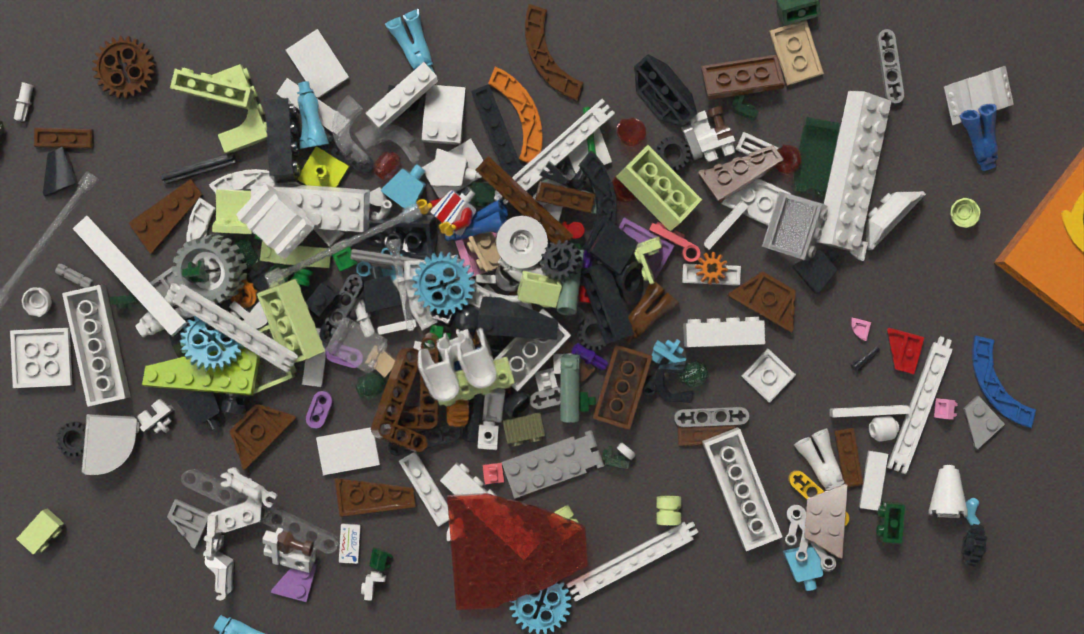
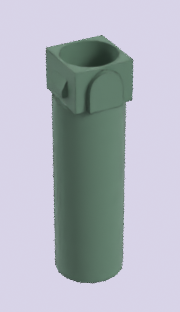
(569, 292)
(569, 389)

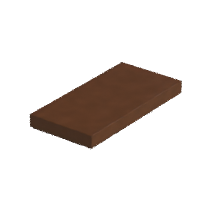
(742, 77)

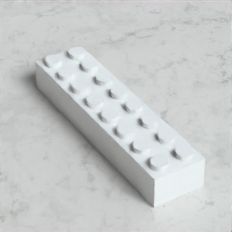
(854, 169)

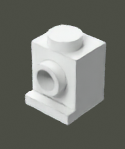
(484, 443)

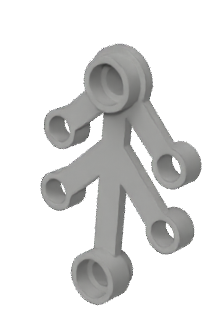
(795, 521)

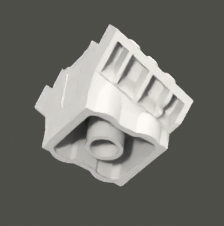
(974, 92)
(276, 220)

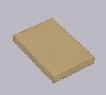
(796, 52)

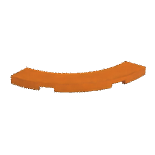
(526, 110)

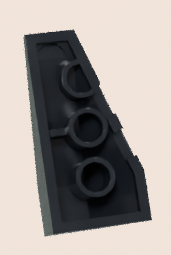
(508, 319)

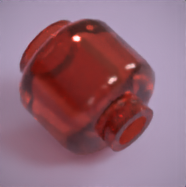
(387, 165)

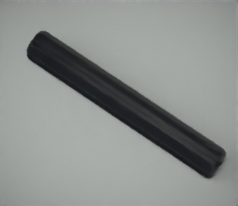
(198, 168)

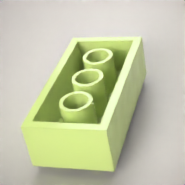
(659, 188)
(291, 320)

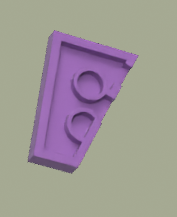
(640, 235)

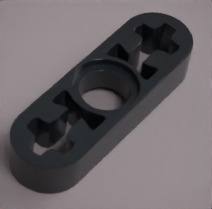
(333, 152)

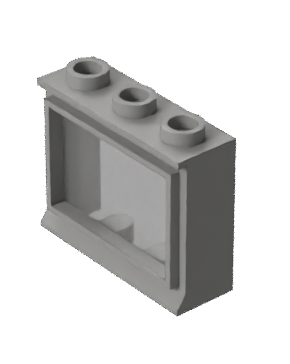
(795, 226)

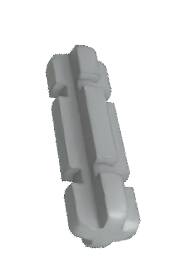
(73, 276)

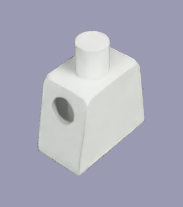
(450, 170)

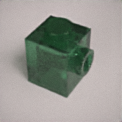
(483, 194)

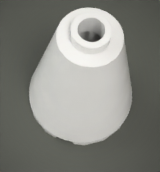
(948, 494)

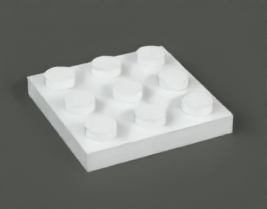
(41, 357)

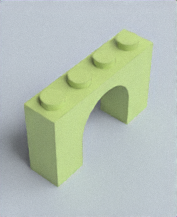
(253, 128)

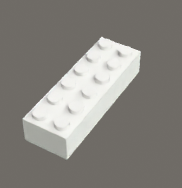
(328, 206)
(96, 345)
(742, 489)

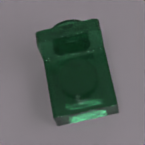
(744, 110)
(617, 461)

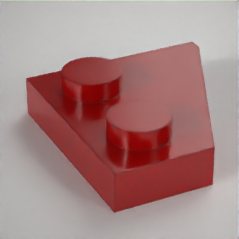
(905, 349)

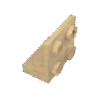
(486, 250)

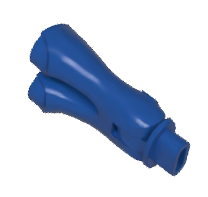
(983, 145)
(484, 221)

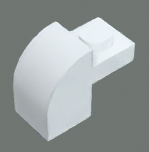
(255, 318)

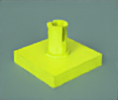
(323, 170)

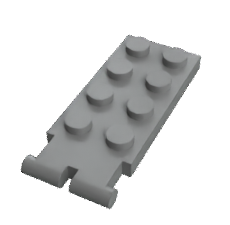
(551, 464)

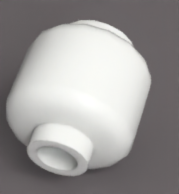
(883, 428)

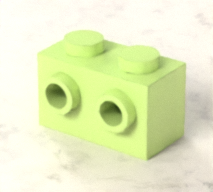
(538, 289)
(40, 531)

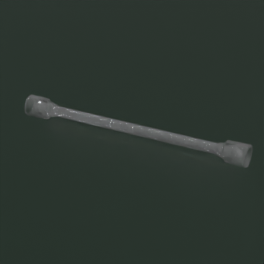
(86, 183)
(277, 276)

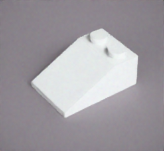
(443, 115)

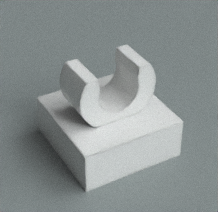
(546, 379)

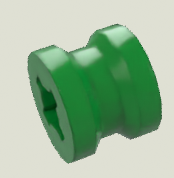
(302, 277)

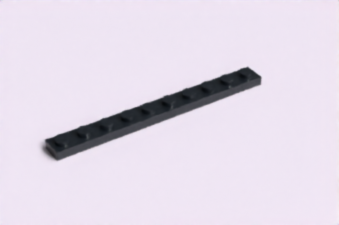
(498, 134)

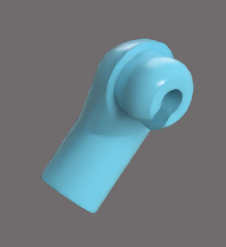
(972, 505)

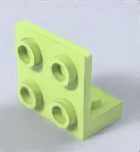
(227, 206)
(651, 247)

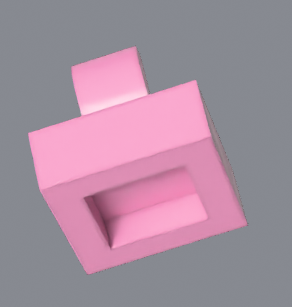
(945, 408)

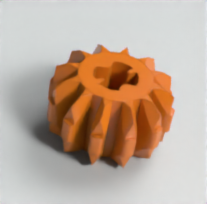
(709, 261)
(458, 413)

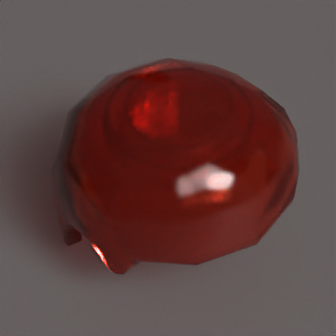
(631, 131)
(791, 158)
(622, 193)

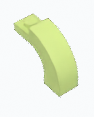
(298, 254)

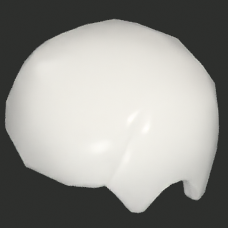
(36, 301)

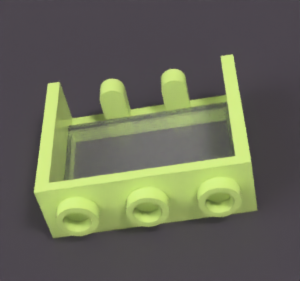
(268, 373)

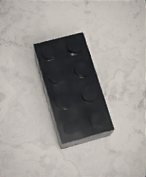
(281, 140)

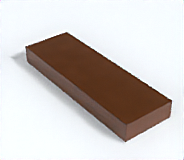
(63, 138)
(565, 197)
(695, 435)
(848, 457)

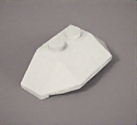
(888, 215)

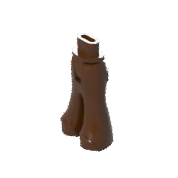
(643, 321)

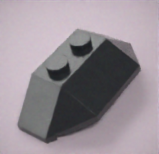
(664, 91)

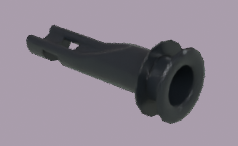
(861, 361)

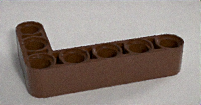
(397, 403)
(425, 407)

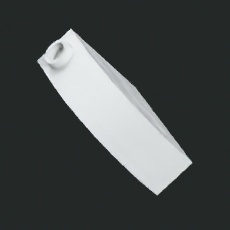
(107, 442)

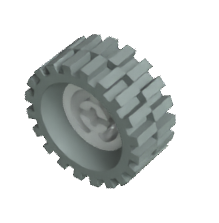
(217, 254)

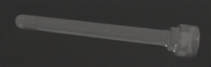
(394, 247)

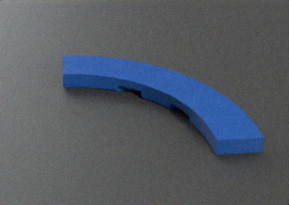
(992, 388)

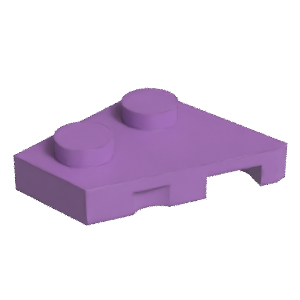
(295, 584)

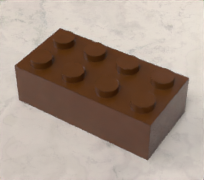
(622, 387)

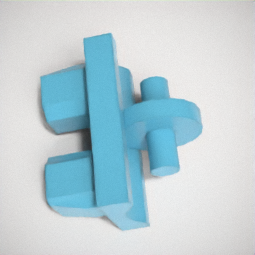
(661, 350)

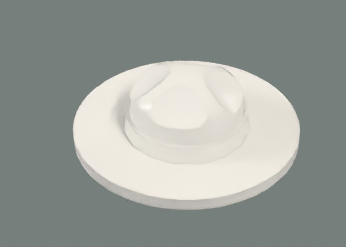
(521, 242)

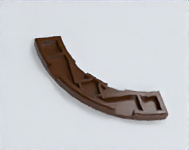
(542, 58)

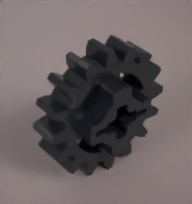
(560, 256)
(974, 545)

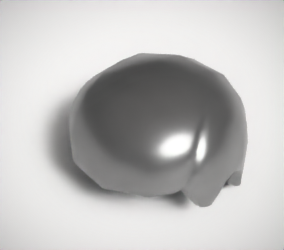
(505, 281)

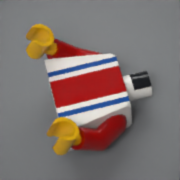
(452, 210)

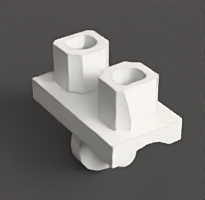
(162, 411)

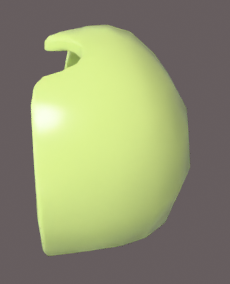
(965, 212)

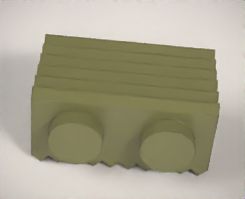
(524, 428)

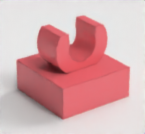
(493, 473)

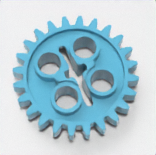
(437, 267)
(199, 352)
(556, 608)

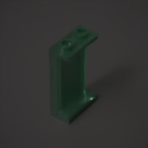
(817, 154)

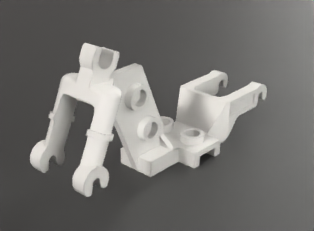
(232, 519)

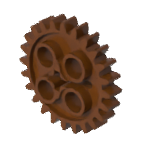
(108, 73)

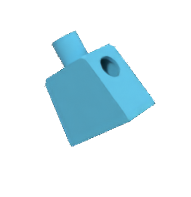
(405, 186)
(807, 570)

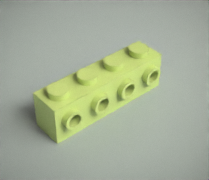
(212, 89)
(466, 391)

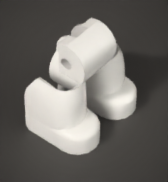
(476, 364)

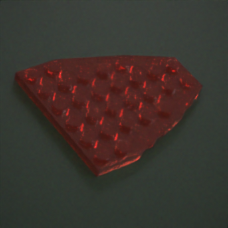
(509, 549)

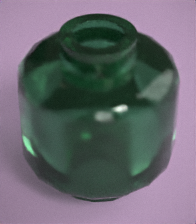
(694, 374)
(369, 385)

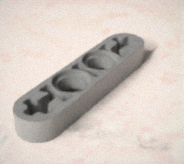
(893, 66)
(711, 416)

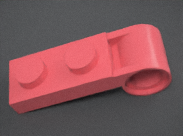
(676, 238)

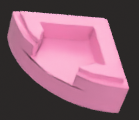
(860, 328)

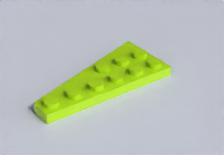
(181, 375)

